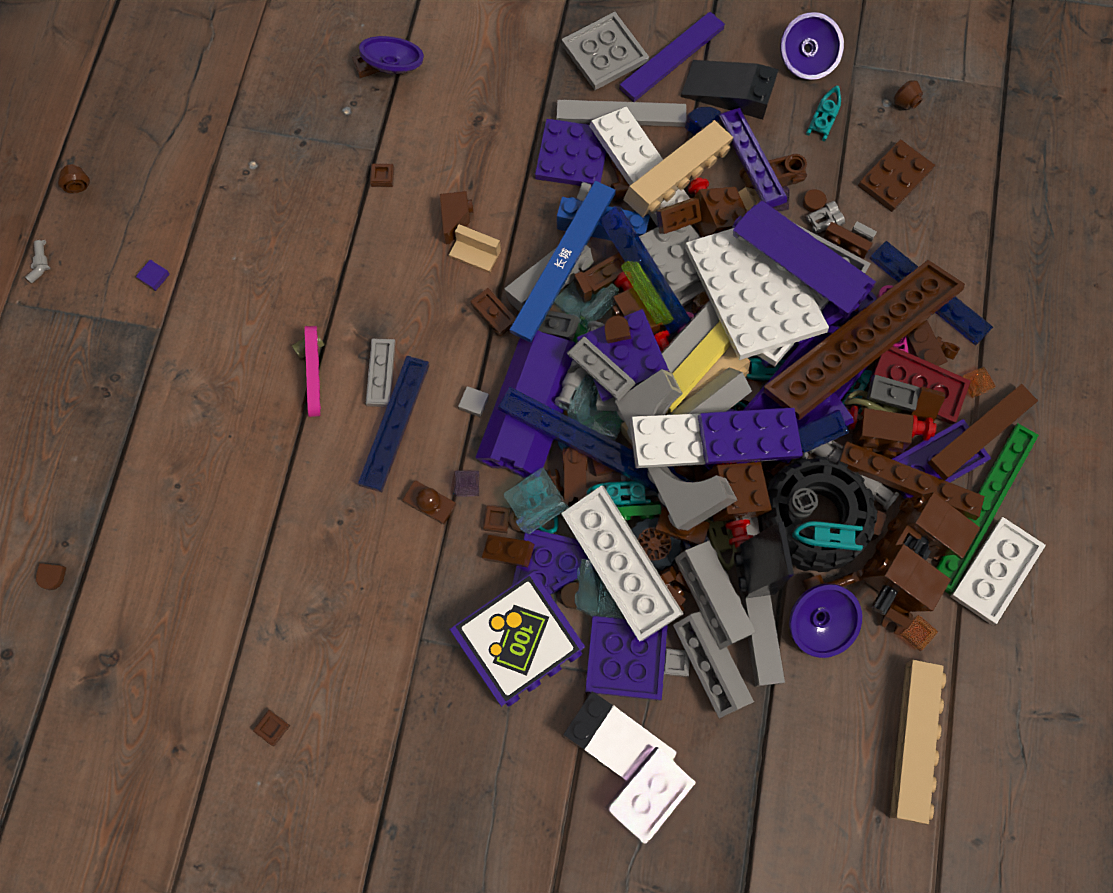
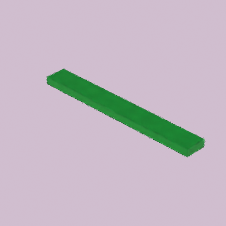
(994, 489)

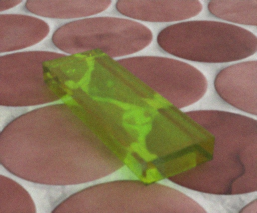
(647, 292)

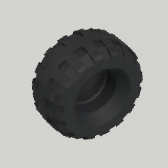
(842, 488)

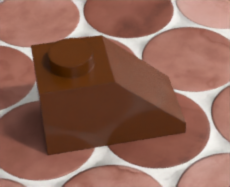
(455, 211)

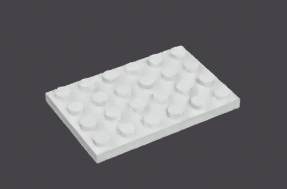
(754, 295)

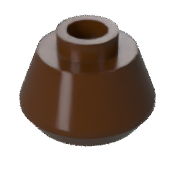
(909, 95)
(73, 179)

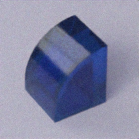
(700, 118)

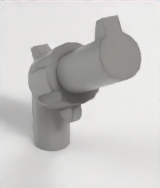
(39, 263)

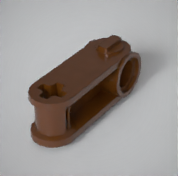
(783, 171)
(574, 475)

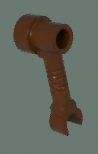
(621, 186)
(843, 581)

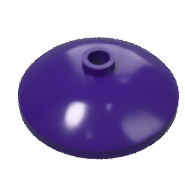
(821, 36)
(391, 54)
(835, 627)

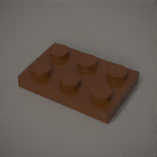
(896, 175)

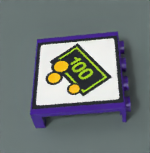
(518, 639)

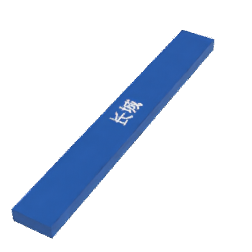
(562, 262)

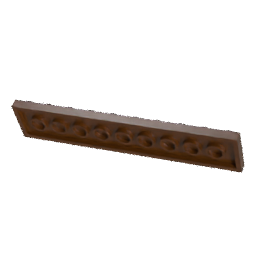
(863, 339)

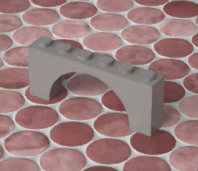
(685, 501)

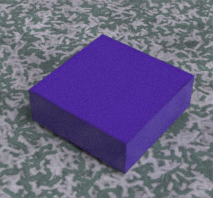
(152, 275)

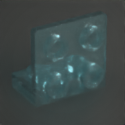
(600, 303)
(584, 411)
(535, 501)
(593, 595)

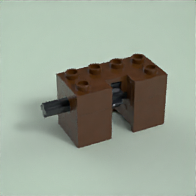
(899, 566)

